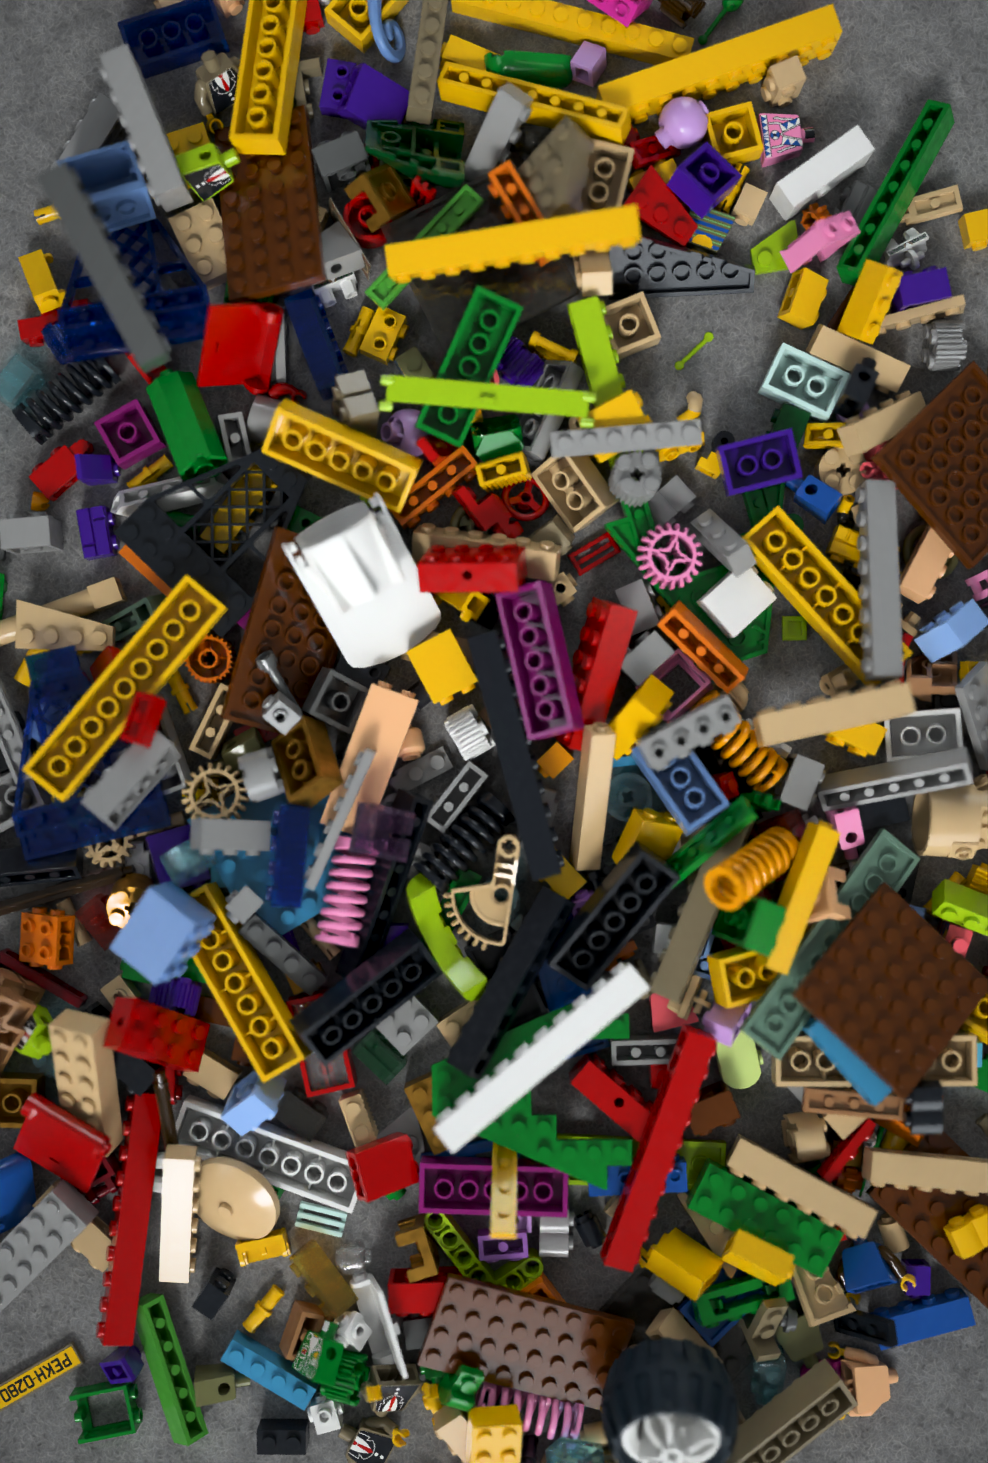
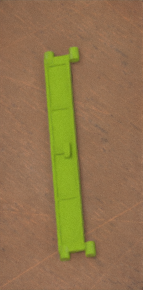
(487, 397)

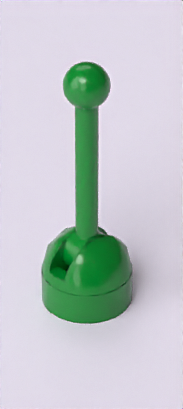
(728, 6)

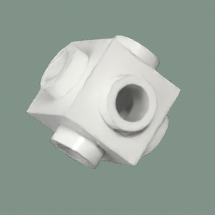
(352, 1331)
(325, 1414)

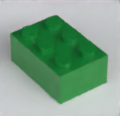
(751, 925)

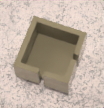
(352, 405)

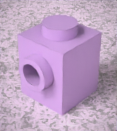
(588, 63)

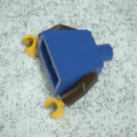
(868, 1268)

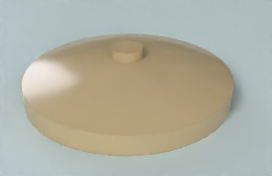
(236, 1199)

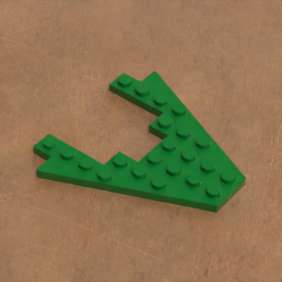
(629, 530)
(537, 1133)

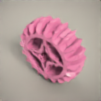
(665, 565)

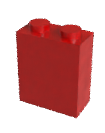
(383, 1166)

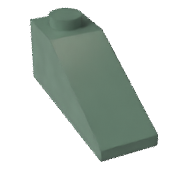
(132, 619)

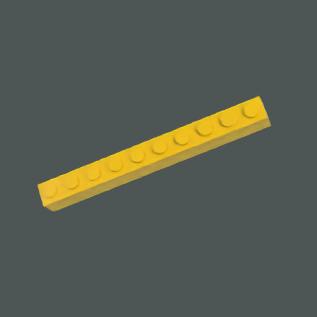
(580, 25)
(513, 243)

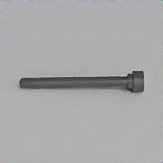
(267, 662)

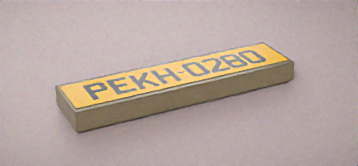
(39, 1374)

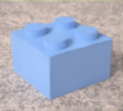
(951, 630)
(253, 1102)

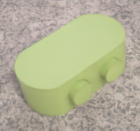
(739, 1063)

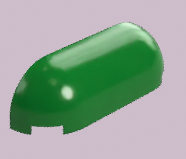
(533, 67)

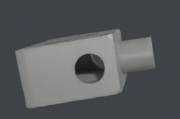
(340, 252)

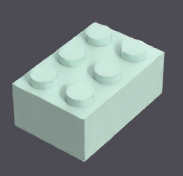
(803, 382)

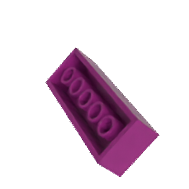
(540, 661)
(465, 1187)

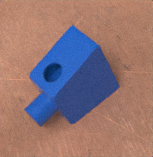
(819, 505)

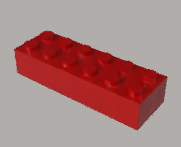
(599, 662)

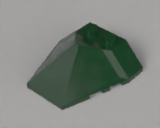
(420, 149)

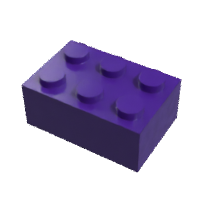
(758, 462)

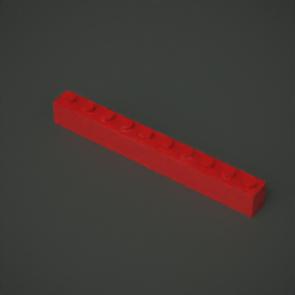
(657, 1148)
(130, 1221)

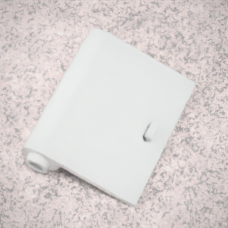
(374, 1309)

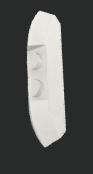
(130, 499)

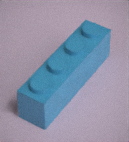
(853, 1069)
(268, 1369)

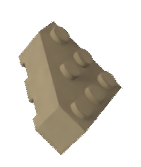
(559, 170)

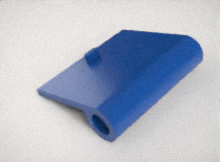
(16, 1190)

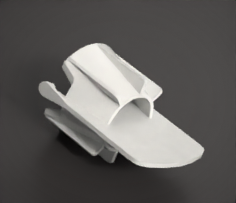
(364, 584)

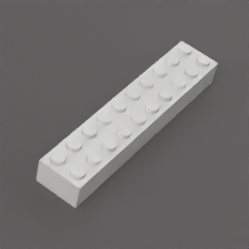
(540, 1057)

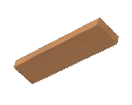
(850, 1103)

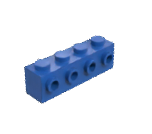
(617, 1175)
(929, 1316)

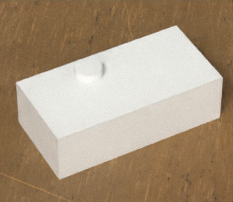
(821, 173)

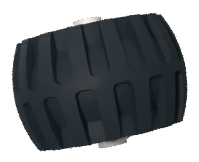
(669, 1405)

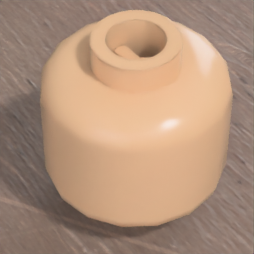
(412, 745)

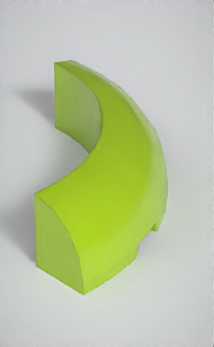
(441, 940)

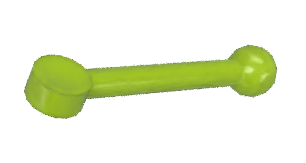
(708, 337)

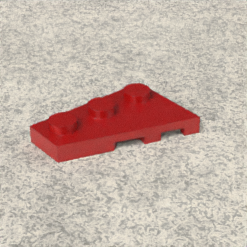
(661, 209)

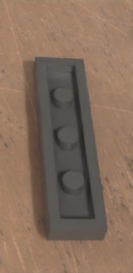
(282, 954)

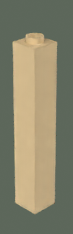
(592, 796)

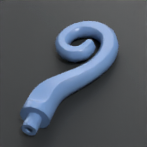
(385, 32)

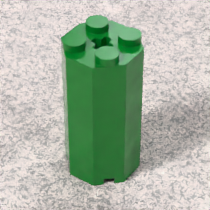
(186, 424)

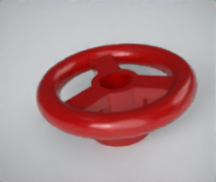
(522, 506)

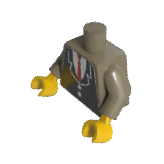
(216, 85)
(390, 1392)
(372, 1439)

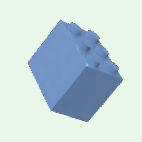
(114, 185)
(163, 932)

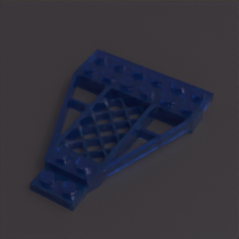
(180, 312)
(70, 824)

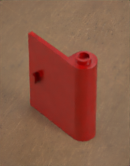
(240, 345)
(61, 1142)

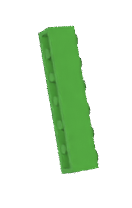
(169, 1370)

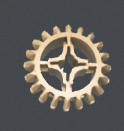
(225, 789)

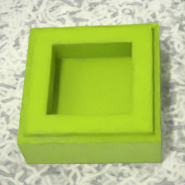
(794, 628)

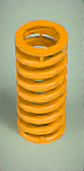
(748, 767)
(751, 868)

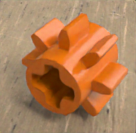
(813, 214)
(850, 1179)

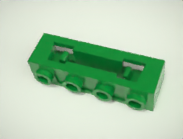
(710, 1309)

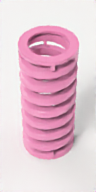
(346, 895)
(571, 1410)

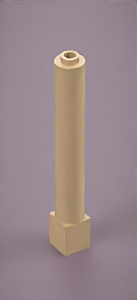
(93, 599)

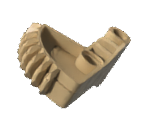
(483, 895)

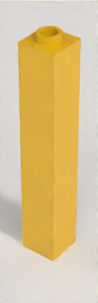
(801, 892)

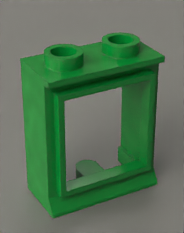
(110, 1430)

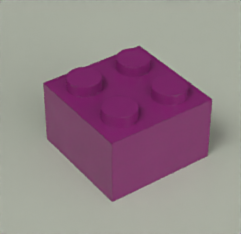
(130, 434)

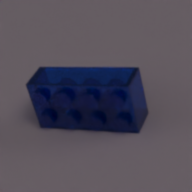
(174, 36)
(315, 340)
(289, 856)

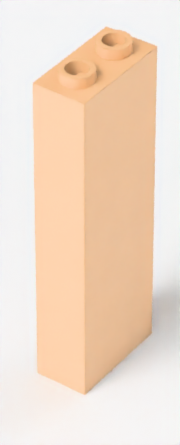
(383, 729)

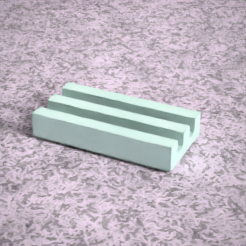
(319, 1228)

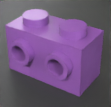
(496, 1249)

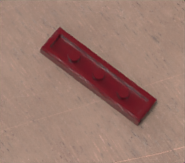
(43, 979)

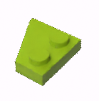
(767, 255)

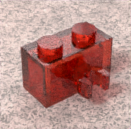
(96, 921)

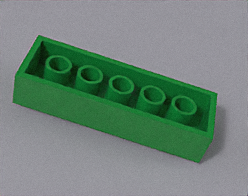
(471, 358)
(743, 1206)

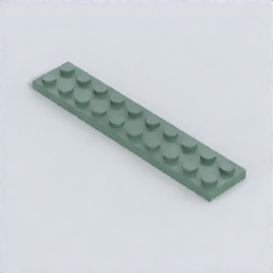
(778, 1015)

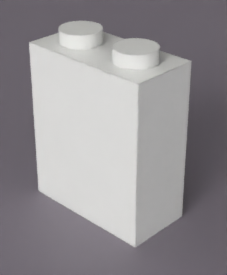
(736, 601)

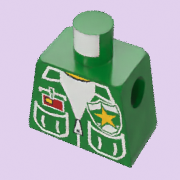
(320, 1355)

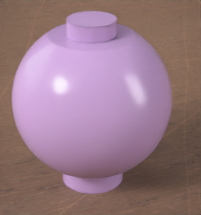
(682, 123)
(401, 433)

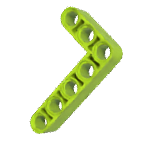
(471, 1263)

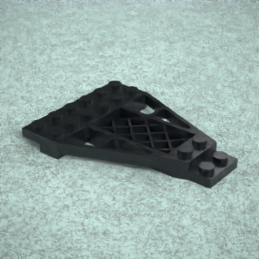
(174, 554)

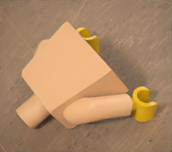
(865, 1378)

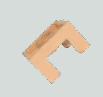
(827, 903)

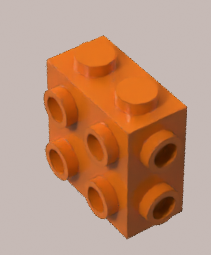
(47, 938)

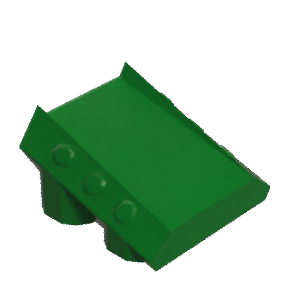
(497, 436)

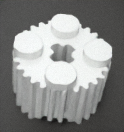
(469, 732)

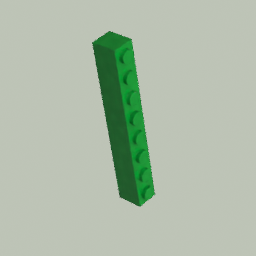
(897, 189)

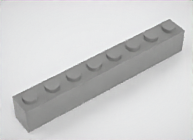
(879, 580)

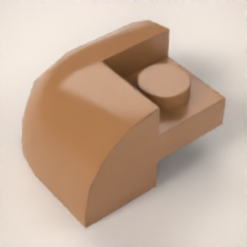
(932, 678)
(13, 1015)

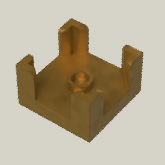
(386, 194)
(427, 1260)

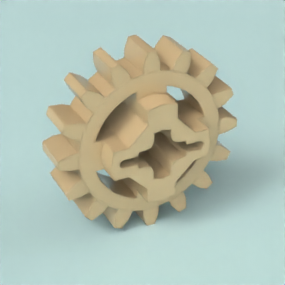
(103, 850)

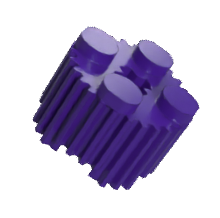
(519, 364)
(177, 995)

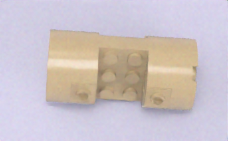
(950, 822)

